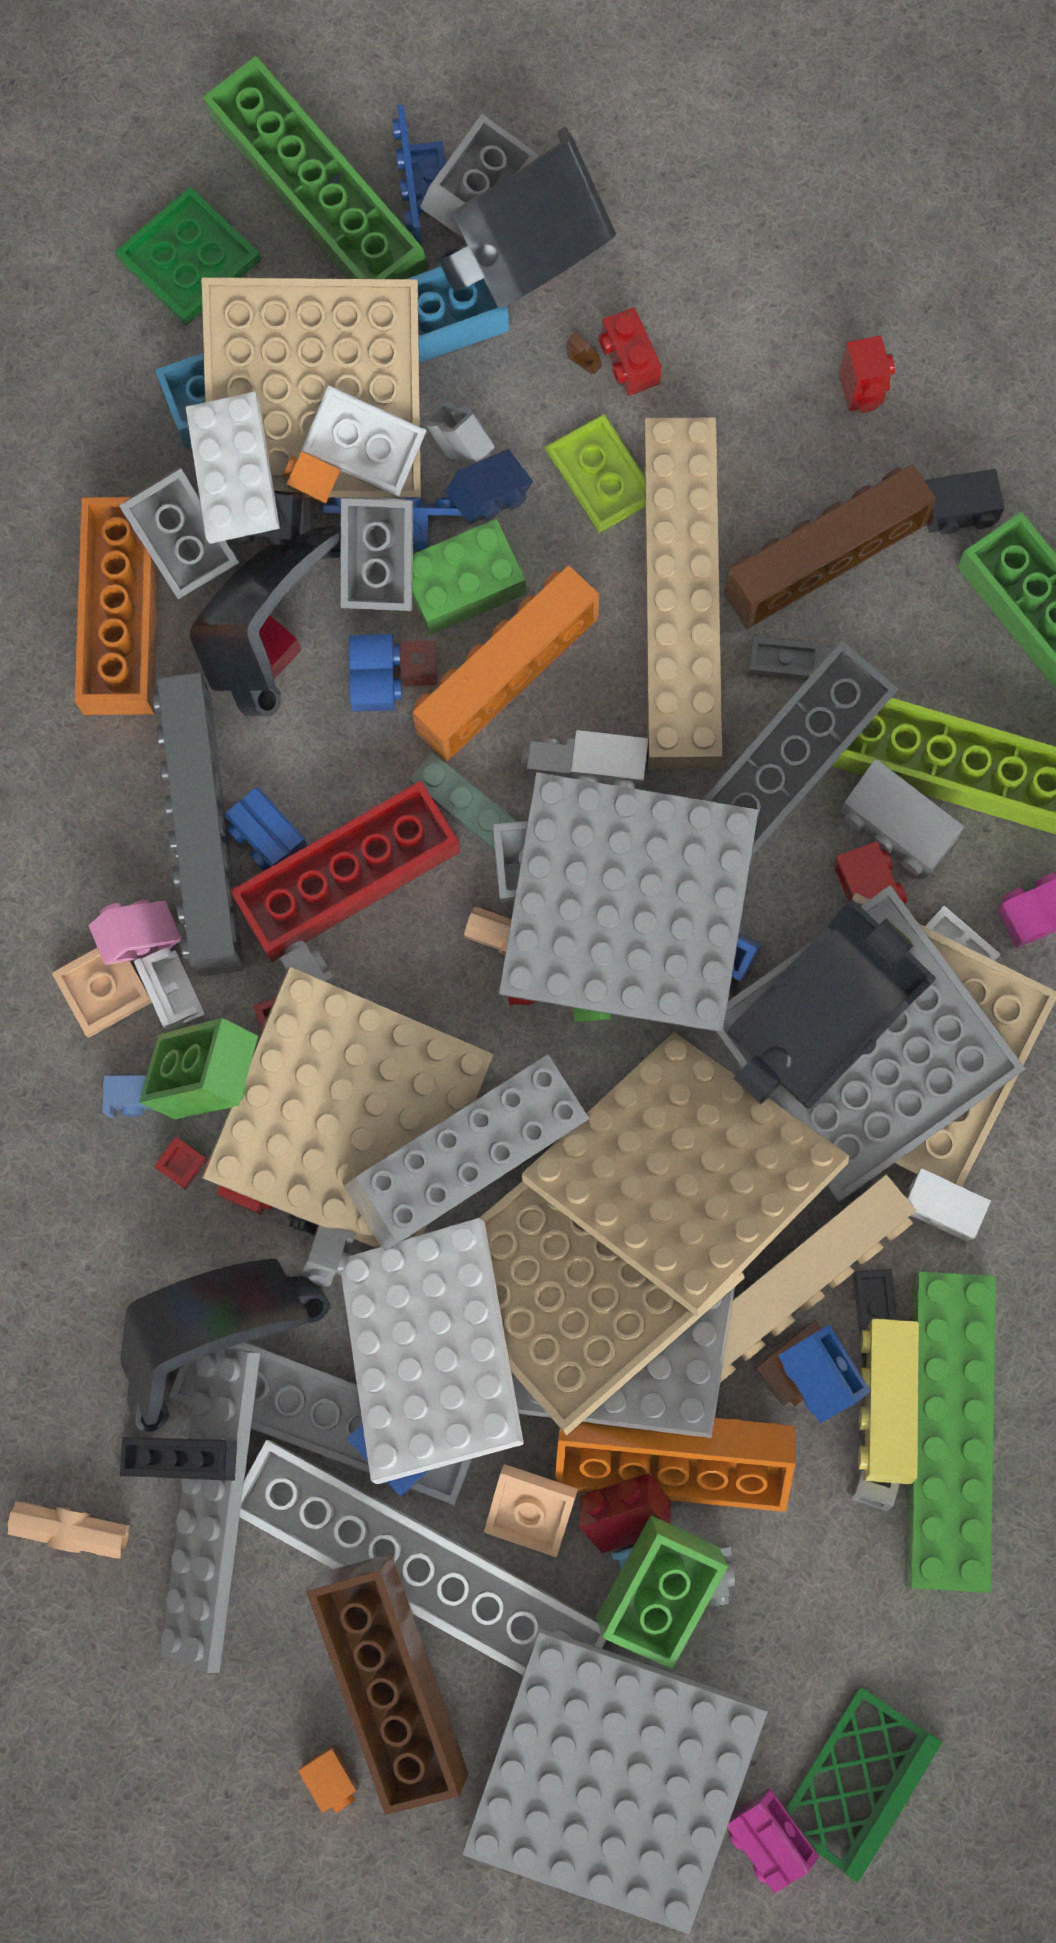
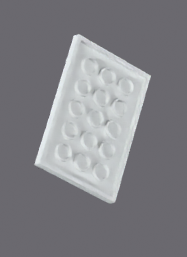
(430, 1352)

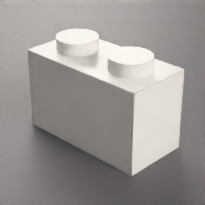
(609, 759)

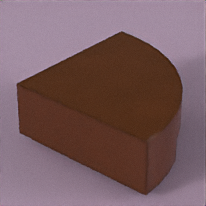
(583, 354)

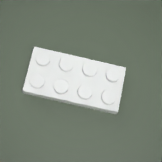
(232, 467)

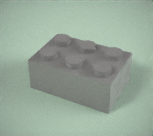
(477, 164)

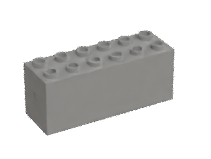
(465, 1152)

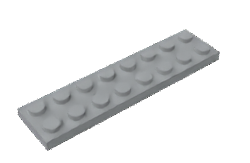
(316, 1415)
(209, 1515)

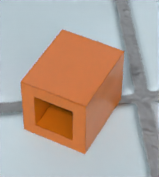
(311, 477)
(329, 1780)

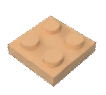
(100, 992)
(530, 1510)

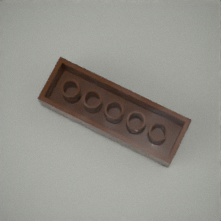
(829, 545)
(388, 1684)

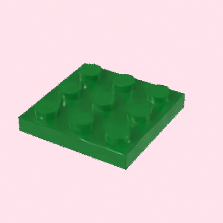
(183, 247)

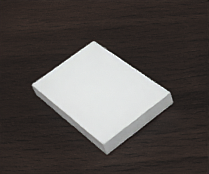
(363, 441)

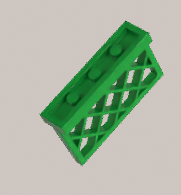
(890, 1803)

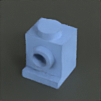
(124, 1095)

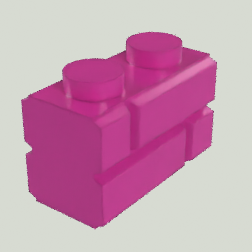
(771, 1841)

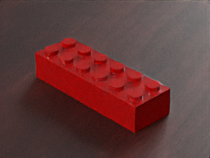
(346, 870)

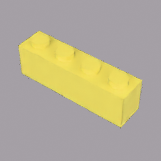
(892, 1404)

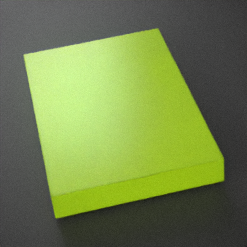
(599, 472)

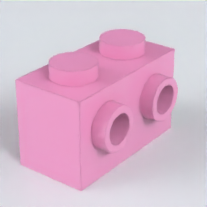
(133, 930)

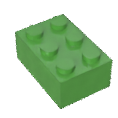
(465, 577)
(199, 1069)
(661, 1592)

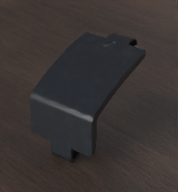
(529, 226)
(229, 625)
(828, 1007)
(206, 1317)

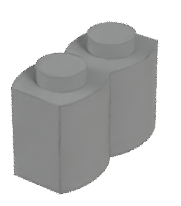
(458, 433)

